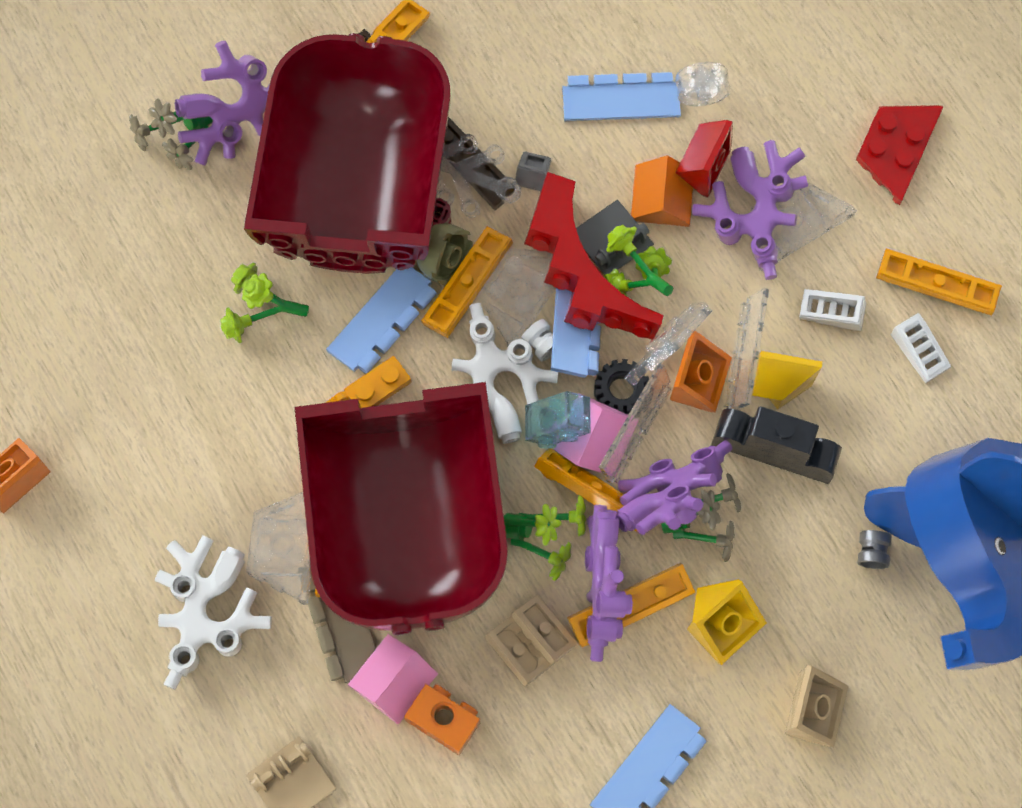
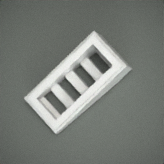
(843, 321)
(924, 333)

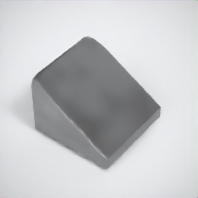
(532, 170)

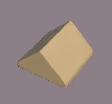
(816, 707)

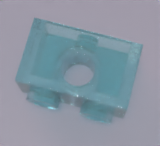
(557, 419)

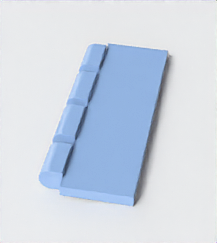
(620, 101)
(375, 321)
(573, 348)
(653, 758)

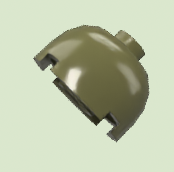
(446, 252)

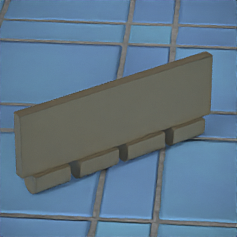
(350, 641)

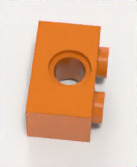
(455, 734)

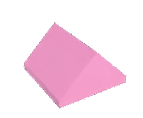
(592, 447)
(392, 678)

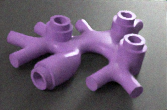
(248, 108)
(764, 216)
(673, 501)
(603, 561)

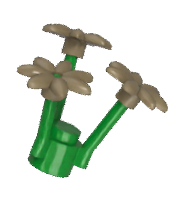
(163, 121)
(709, 514)

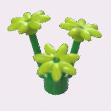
(520, 527)

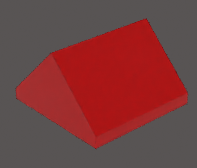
(706, 155)

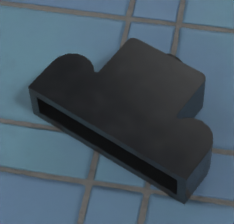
(779, 442)

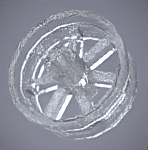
(702, 84)

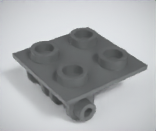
(594, 237)

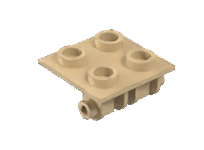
(291, 778)

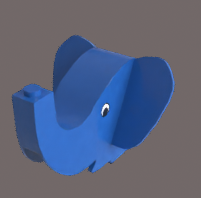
(969, 525)

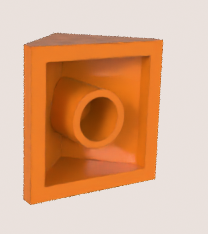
(661, 193)
(701, 374)
(19, 473)

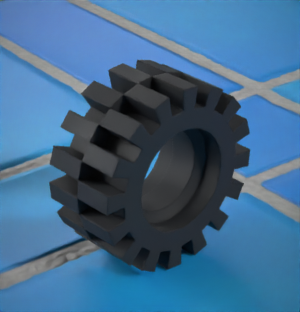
(607, 376)

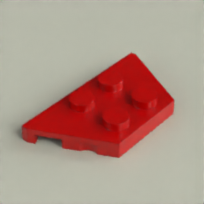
(897, 144)

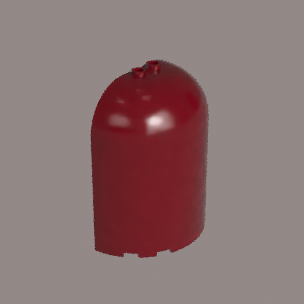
(351, 154)
(403, 508)

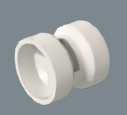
(540, 338)

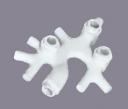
(490, 361)
(192, 620)

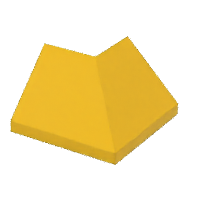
(783, 377)
(724, 618)

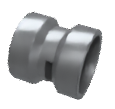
(874, 549)

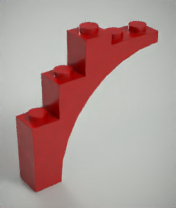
(571, 269)

